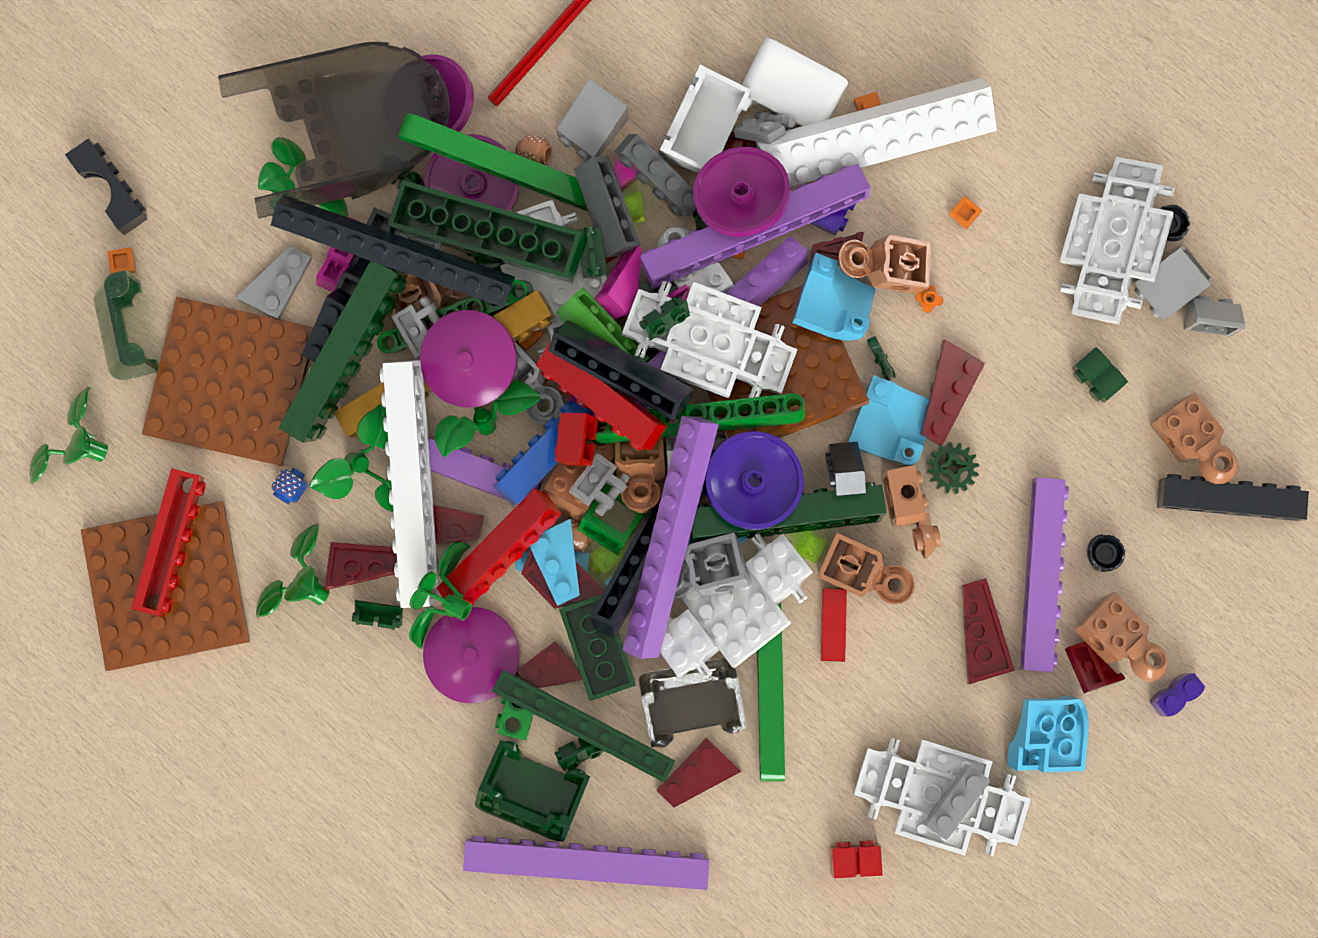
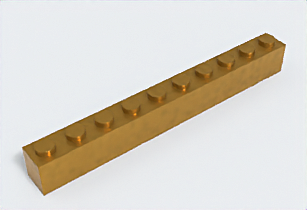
(519, 319)

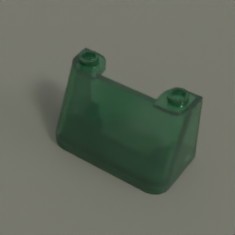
(123, 358)

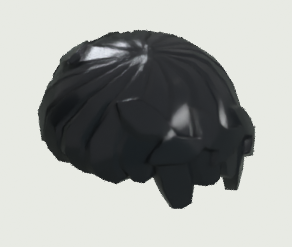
(1179, 224)
(1105, 553)

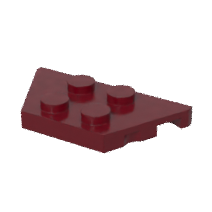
(587, 586)

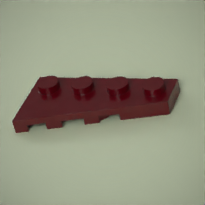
(952, 385)
(984, 638)

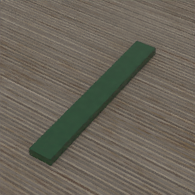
(583, 726)

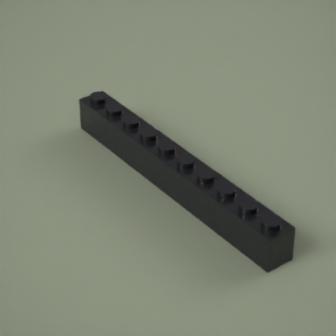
(392, 250)

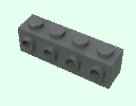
(655, 172)
(607, 206)

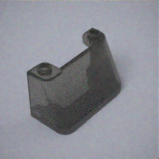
(691, 702)

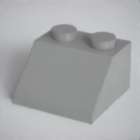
(1214, 316)

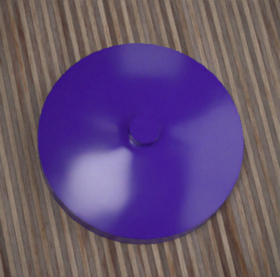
(754, 480)

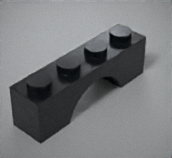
(123, 209)
(353, 274)

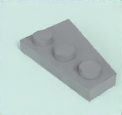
(277, 283)

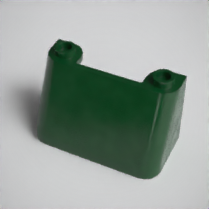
(530, 793)

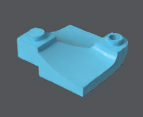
(833, 301)
(890, 422)
(1050, 736)

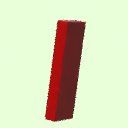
(833, 625)

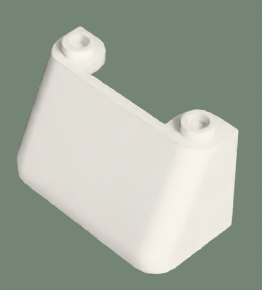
(793, 84)
(704, 120)

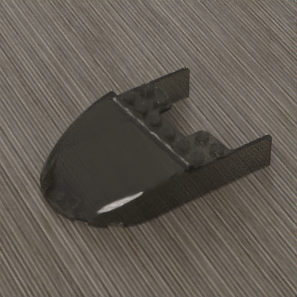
(352, 115)

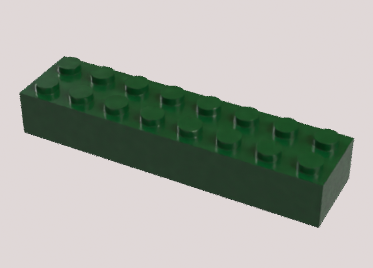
(487, 231)
(343, 352)
(814, 512)

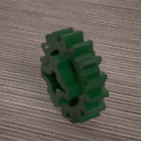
(951, 457)

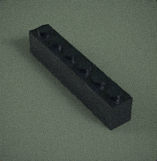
(620, 370)
(1233, 499)
(624, 584)

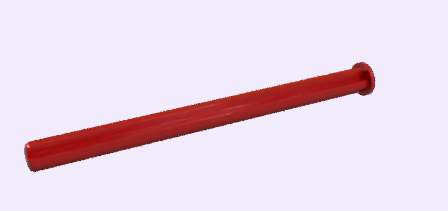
(537, 51)

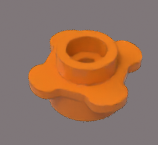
(927, 306)

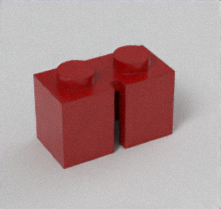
(572, 433)
(856, 859)

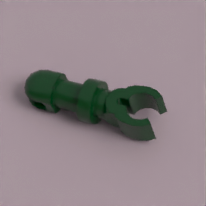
(881, 358)

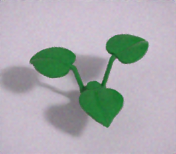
(275, 179)
(455, 432)
(78, 447)
(335, 475)
(305, 583)
(453, 604)

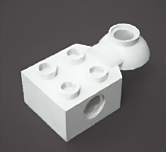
(710, 276)

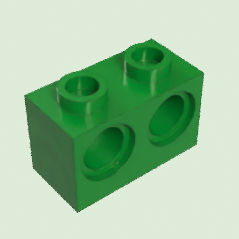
(523, 716)

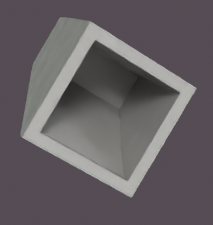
(592, 121)
(1176, 283)

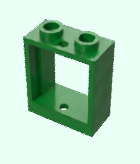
(603, 532)

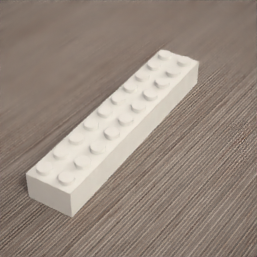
(885, 131)
(409, 477)

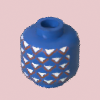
(289, 485)

